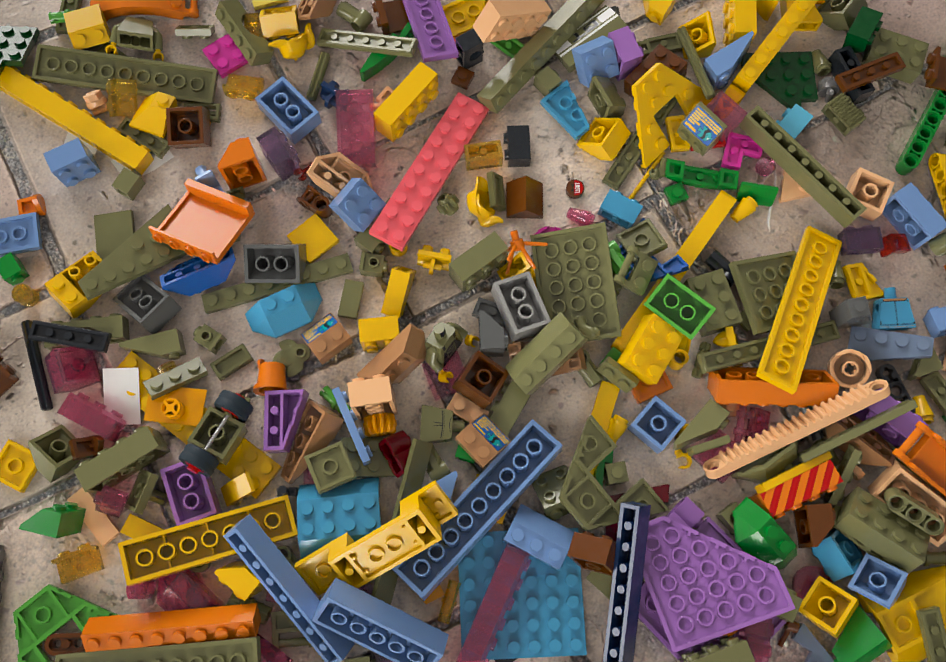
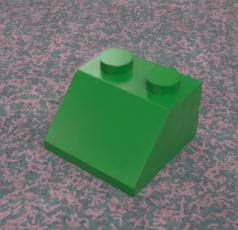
(56, 520)

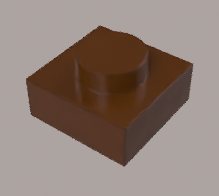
(462, 77)

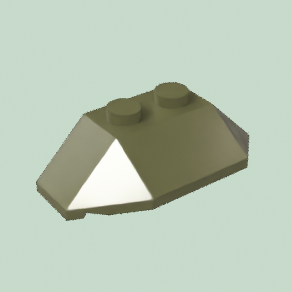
(769, 465)

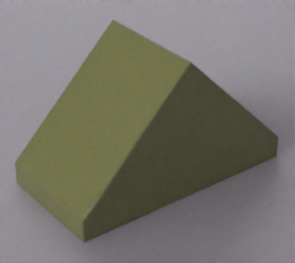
(925, 366)

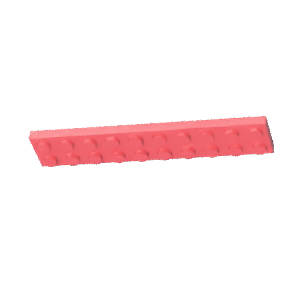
(429, 172)

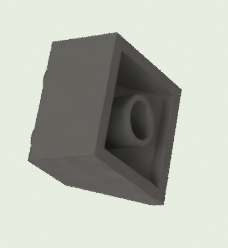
(491, 336)

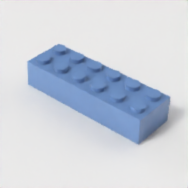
(378, 625)

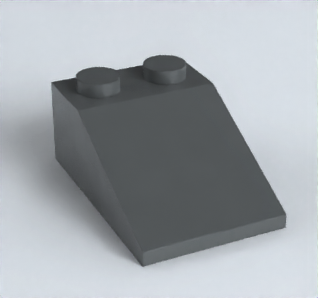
(147, 304)

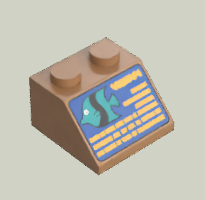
(326, 338)
(482, 440)

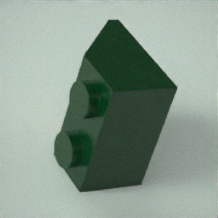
(863, 29)

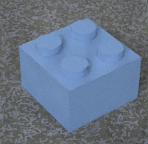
(595, 59)
(72, 162)
(357, 204)
(656, 424)

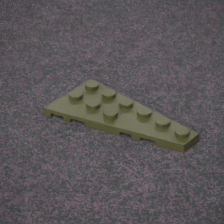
(131, 259)

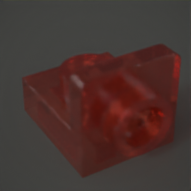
(895, 244)

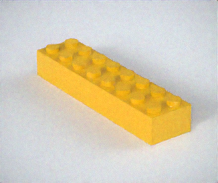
(200, 541)

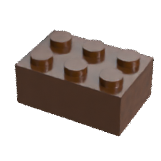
(658, 55)

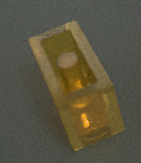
(483, 155)

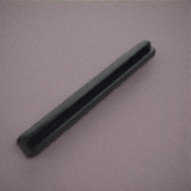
(37, 368)

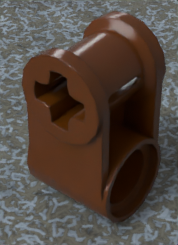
(313, 200)

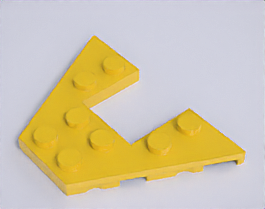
(650, 95)

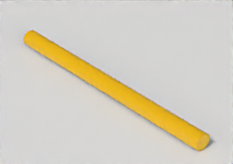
(645, 177)

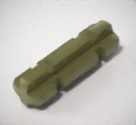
(697, 372)

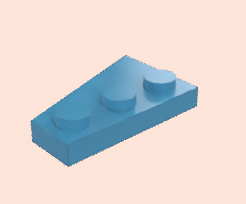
(565, 110)

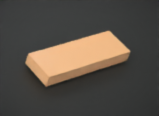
(98, 523)

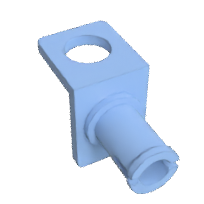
(207, 177)

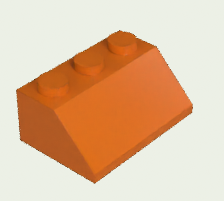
(241, 165)

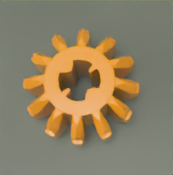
(379, 424)

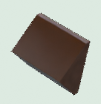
(524, 198)

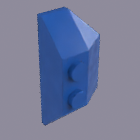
(197, 275)

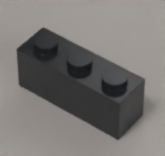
(844, 60)

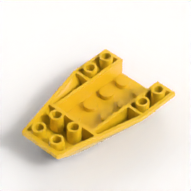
(900, 622)

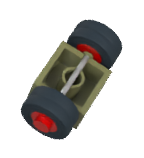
(217, 434)

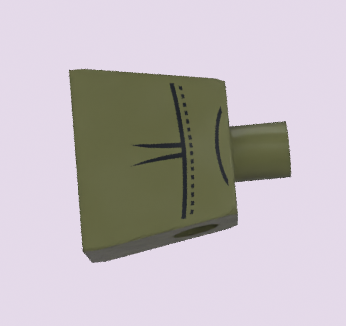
(438, 425)

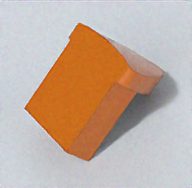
(32, 204)

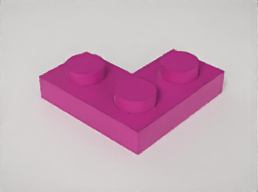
(736, 147)

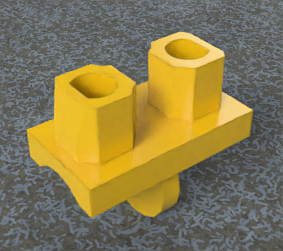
(434, 260)

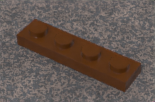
(870, 72)

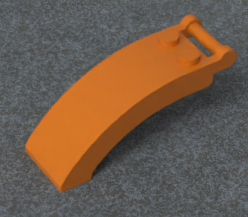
(165, 8)
(927, 456)

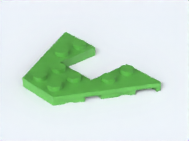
(46, 615)

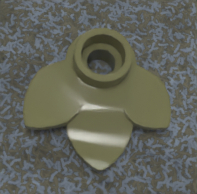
(288, 356)

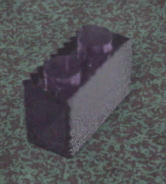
(860, 240)

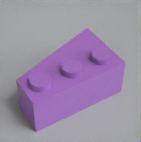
(282, 417)

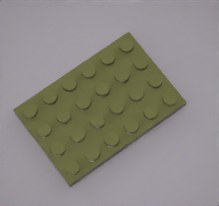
(578, 277)

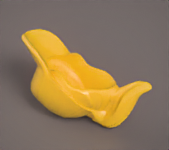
(295, 47)
(479, 204)

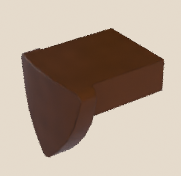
(86, 447)

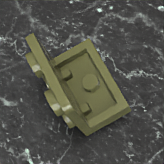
(548, 489)

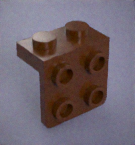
(390, 16)

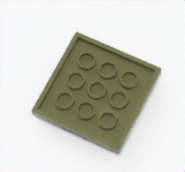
(761, 287)

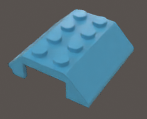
(342, 510)

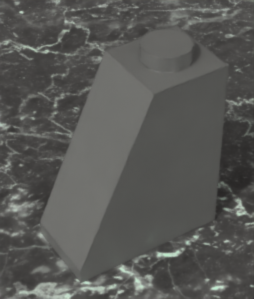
(851, 313)

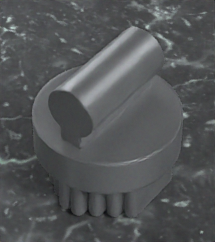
(827, 88)

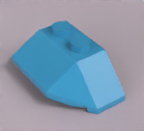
(285, 310)

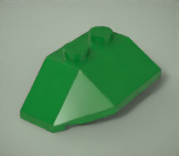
(761, 535)

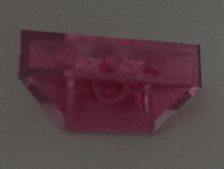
(184, 591)

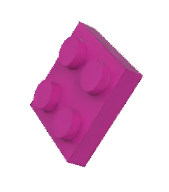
(224, 56)

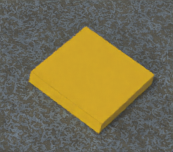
(316, 237)
(16, 466)

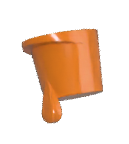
(270, 377)

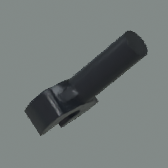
(283, 490)

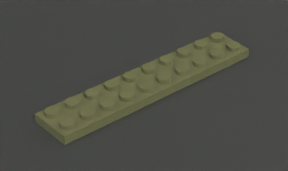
(93, 70)
(226, 650)

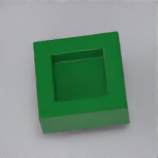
(676, 194)

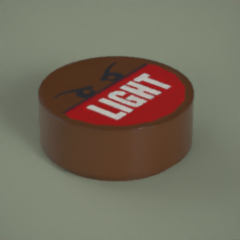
(575, 188)

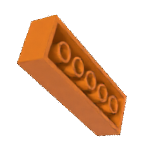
(743, 387)

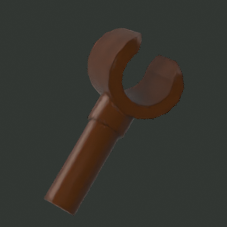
(788, 627)

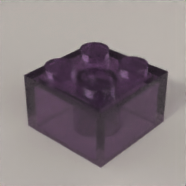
(279, 153)

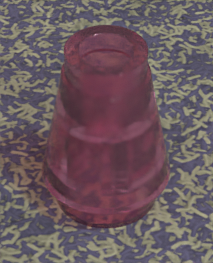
(580, 216)

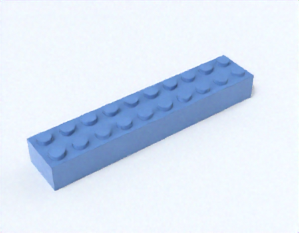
(481, 507)

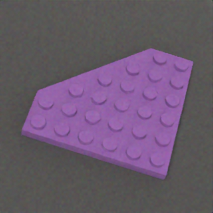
(706, 585)

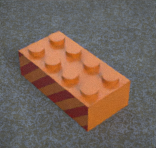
(798, 490)

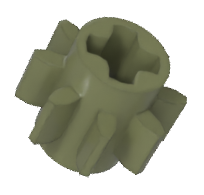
(447, 204)

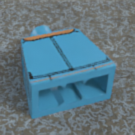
(892, 312)

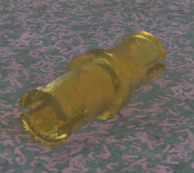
(448, 601)

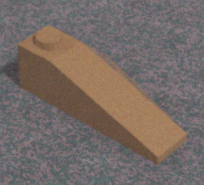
(316, 431)

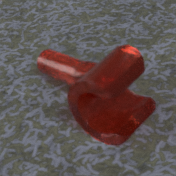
(304, 173)

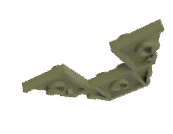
(585, 496)

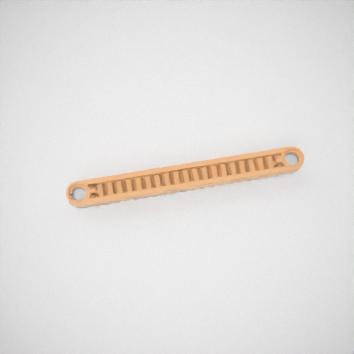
(796, 428)

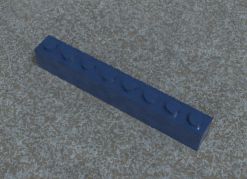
(626, 582)

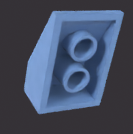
(723, 63)

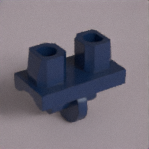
(328, 93)

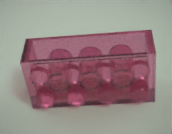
(356, 126)

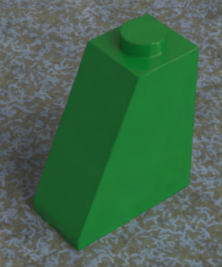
(860, 640)

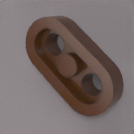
(68, 643)

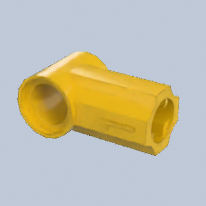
(681, 352)

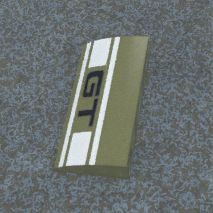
(596, 25)

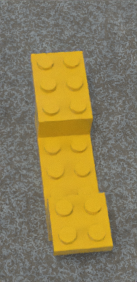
(383, 548)

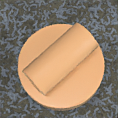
(96, 102)

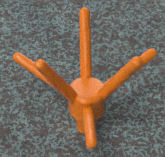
(518, 244)

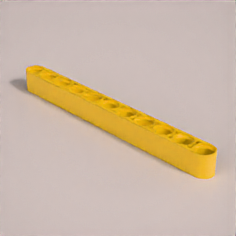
(688, 252)

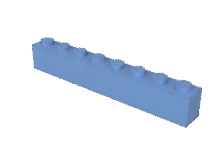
(285, 587)

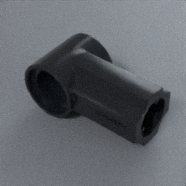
(718, 261)

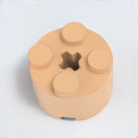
(861, 368)

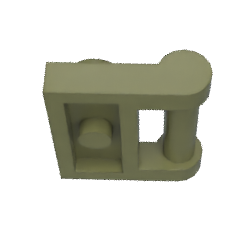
(640, 274)
(281, 624)

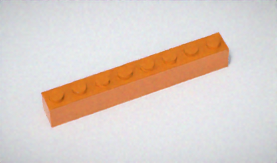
(170, 627)

